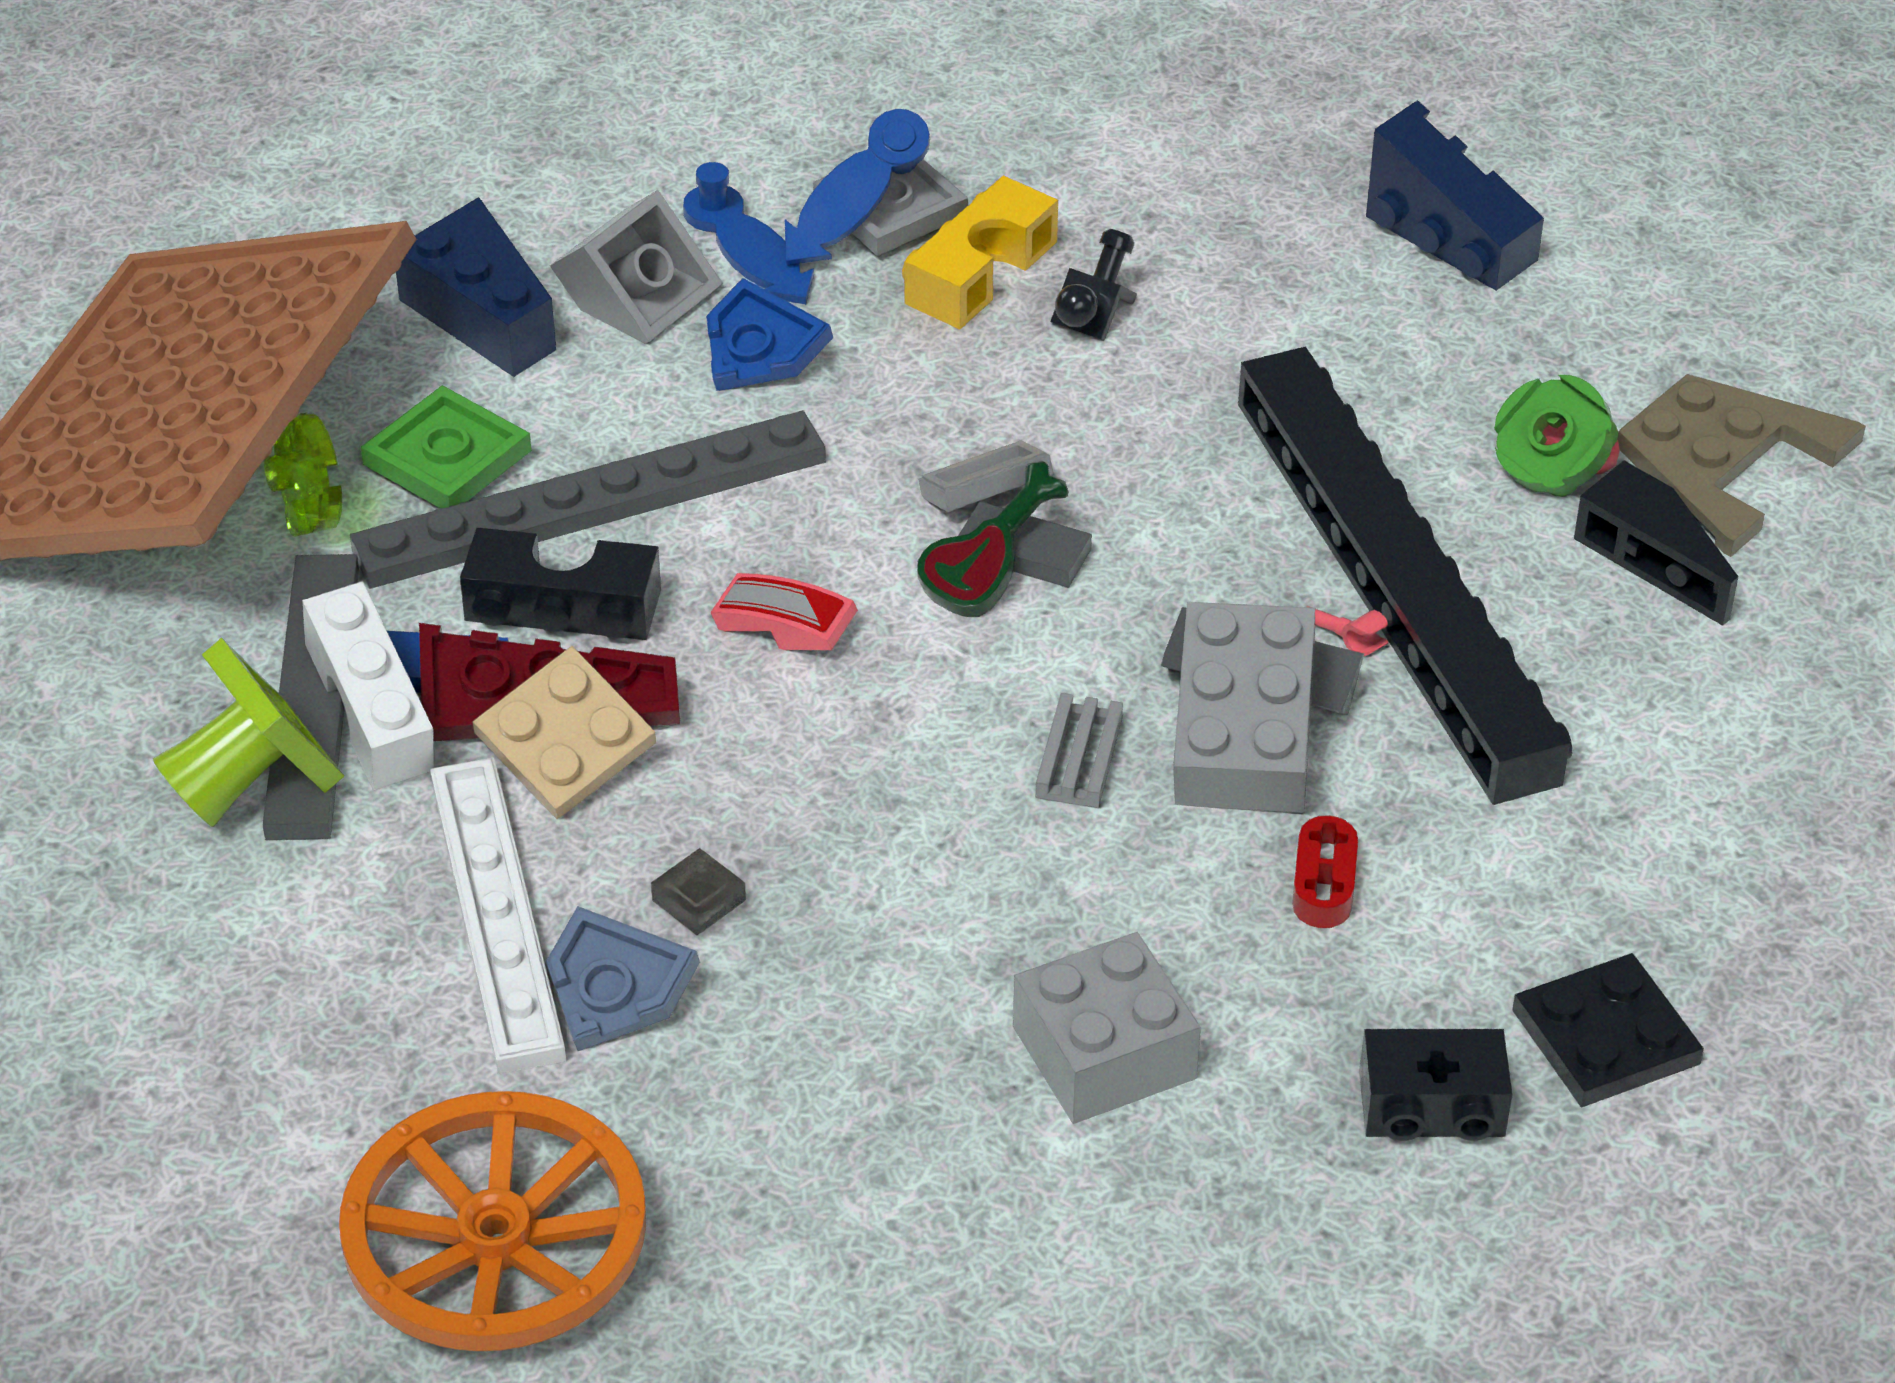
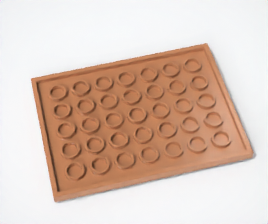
(180, 387)

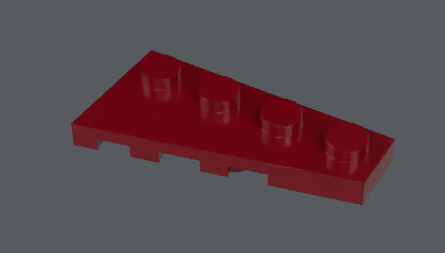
(476, 671)

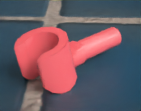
(1357, 634)

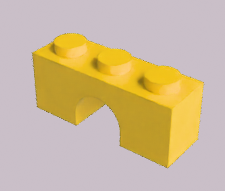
(954, 268)

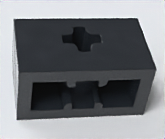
(1435, 1083)

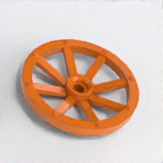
(490, 1213)

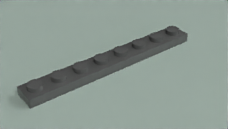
(591, 496)

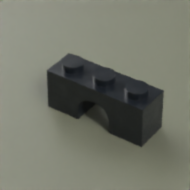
(604, 597)

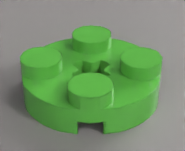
(1572, 460)

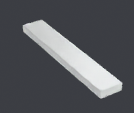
(497, 917)

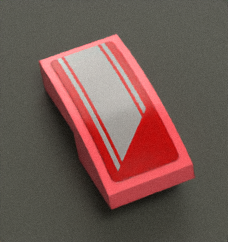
(794, 611)

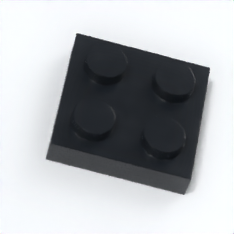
(1607, 1029)

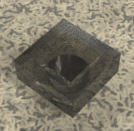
(698, 891)

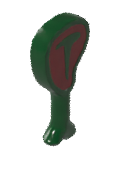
(974, 569)

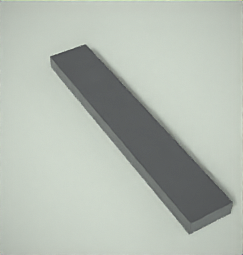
(293, 802)

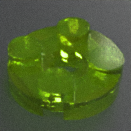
(303, 478)

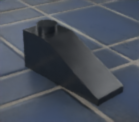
(1657, 538)

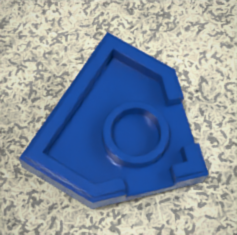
(761, 337)

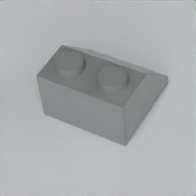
(638, 270)

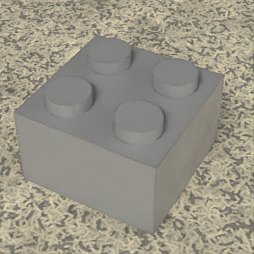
(1105, 1027)

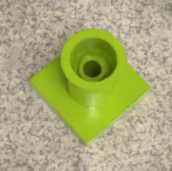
(241, 742)

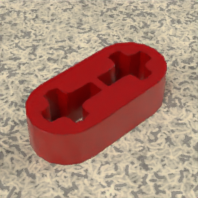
(1335, 872)

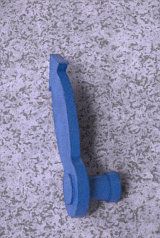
(856, 186)
(742, 239)

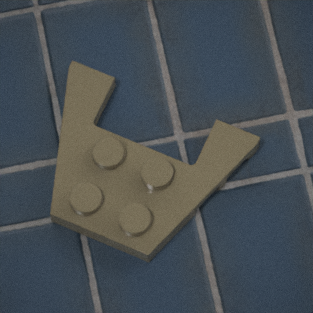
(1711, 432)

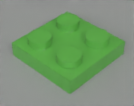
(446, 448)

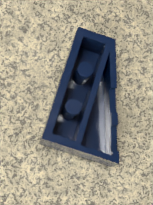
(1446, 204)
(479, 289)

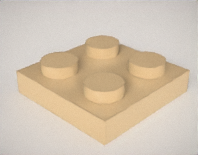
(564, 732)

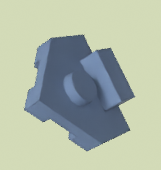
(616, 977)

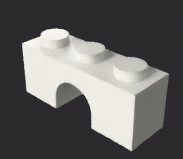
(380, 702)

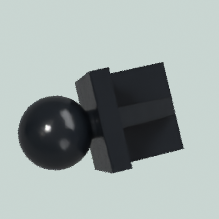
(1091, 301)

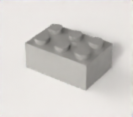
(1244, 707)

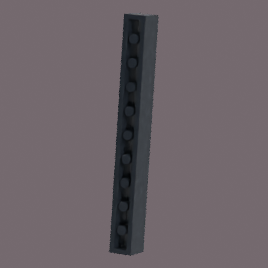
(1402, 573)

